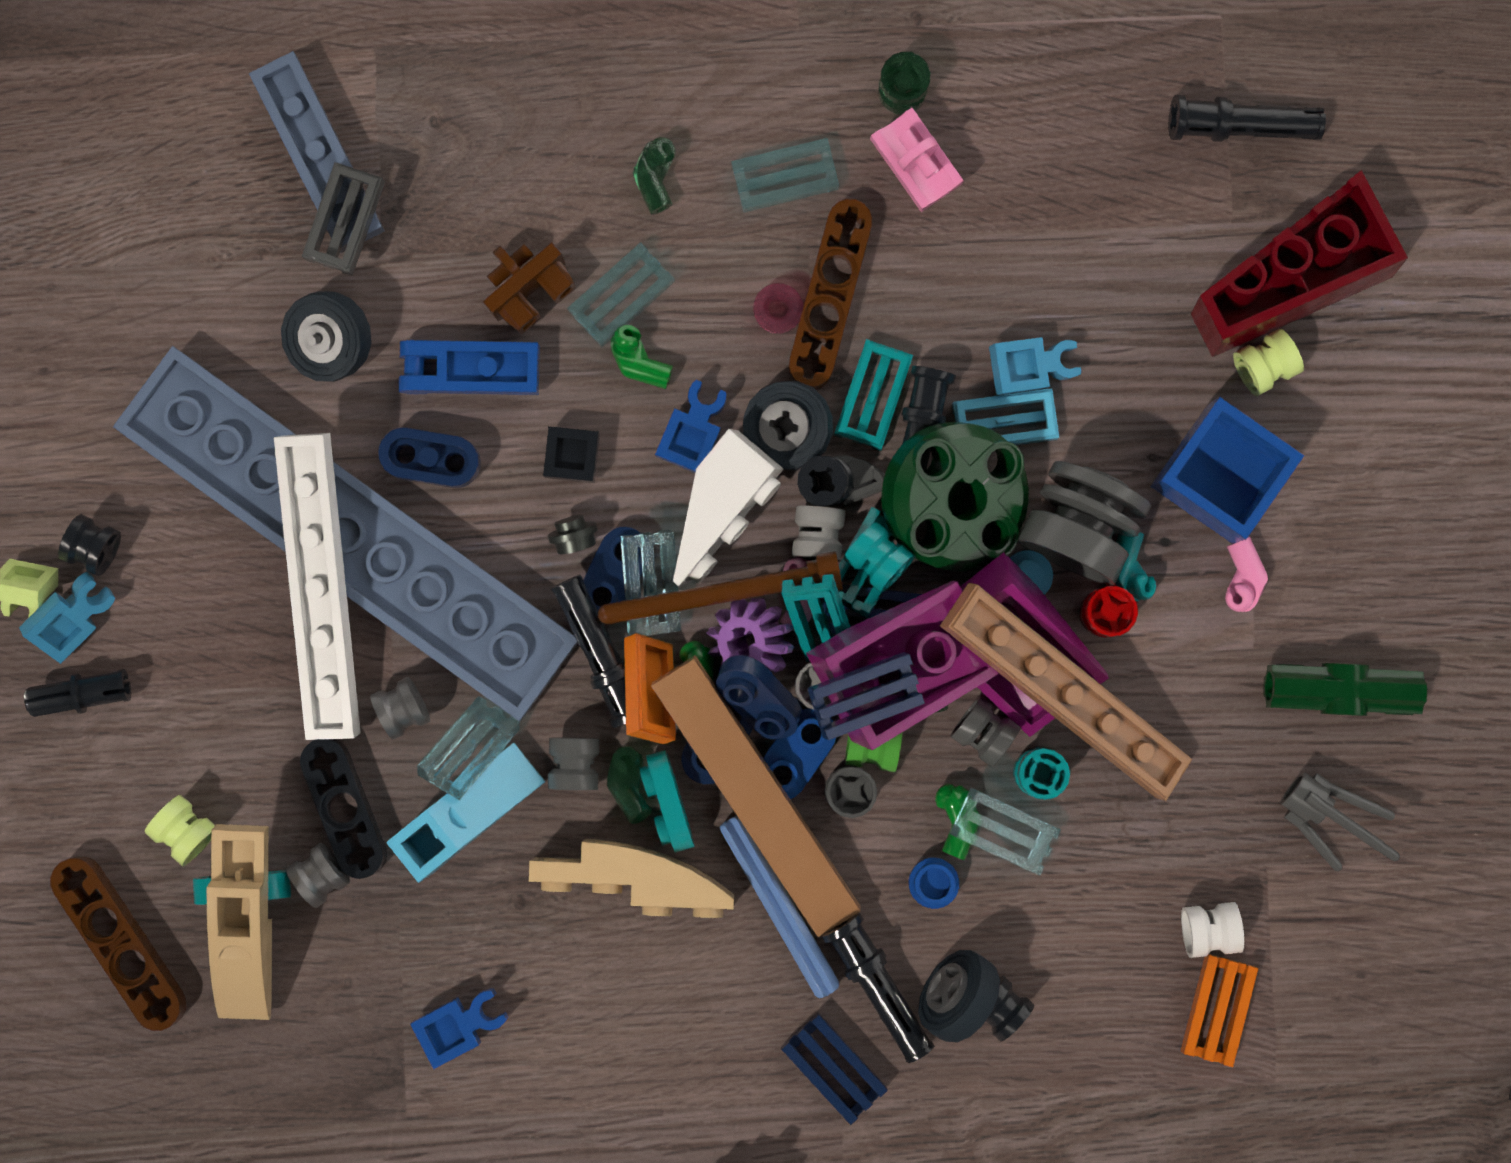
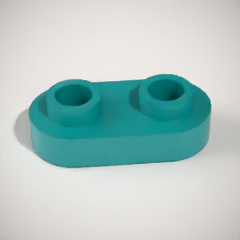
(673, 822)

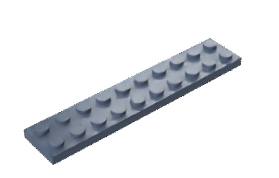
(388, 558)

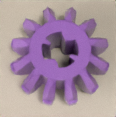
(750, 619)

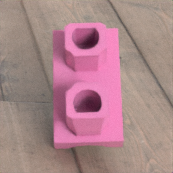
(916, 159)

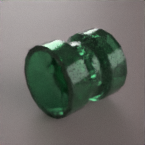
(906, 72)

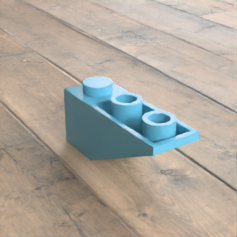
(455, 823)

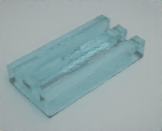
(791, 193)
(651, 266)
(632, 579)
(490, 718)
(1038, 847)

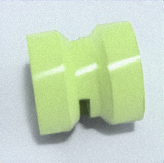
(1267, 362)
(180, 830)

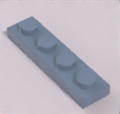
(307, 134)

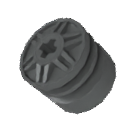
(1087, 515)

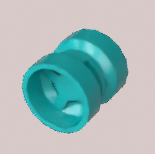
(879, 557)
(1032, 774)

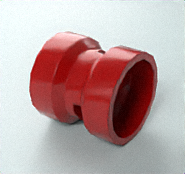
(1118, 610)

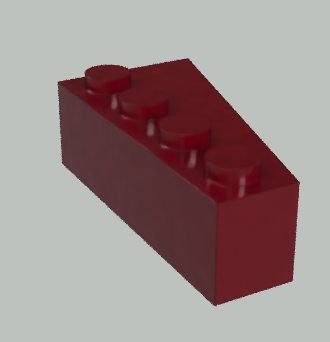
(1313, 264)

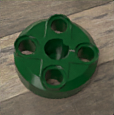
(956, 495)

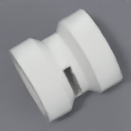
(1212, 929)

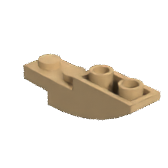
(655, 878)
(239, 922)

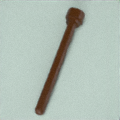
(720, 592)

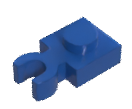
(690, 435)
(452, 1029)

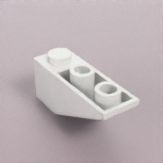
(721, 496)

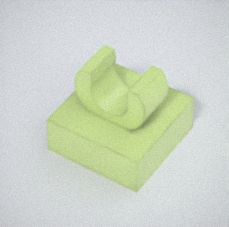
(25, 585)

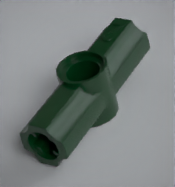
(1345, 689)

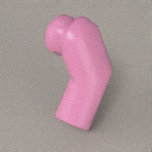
(1248, 579)

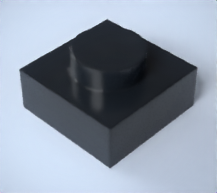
(571, 454)

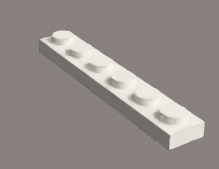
(317, 585)

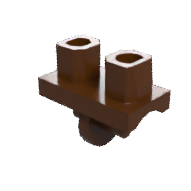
(543, 270)

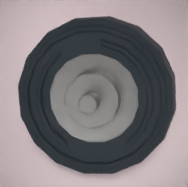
(326, 336)

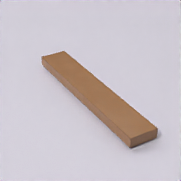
(1065, 691)
(756, 796)

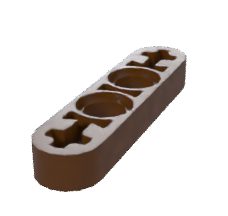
(829, 294)
(126, 937)

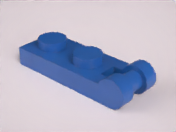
(471, 367)

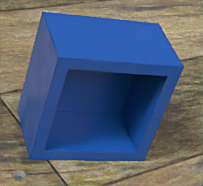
(1227, 471)

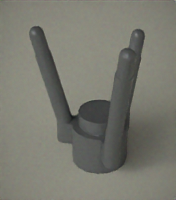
(1310, 800)

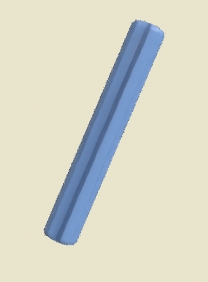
(780, 909)

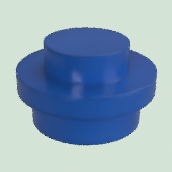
(933, 883)

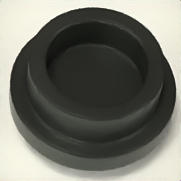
(573, 534)

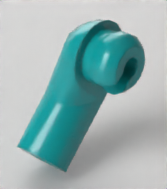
(1132, 575)

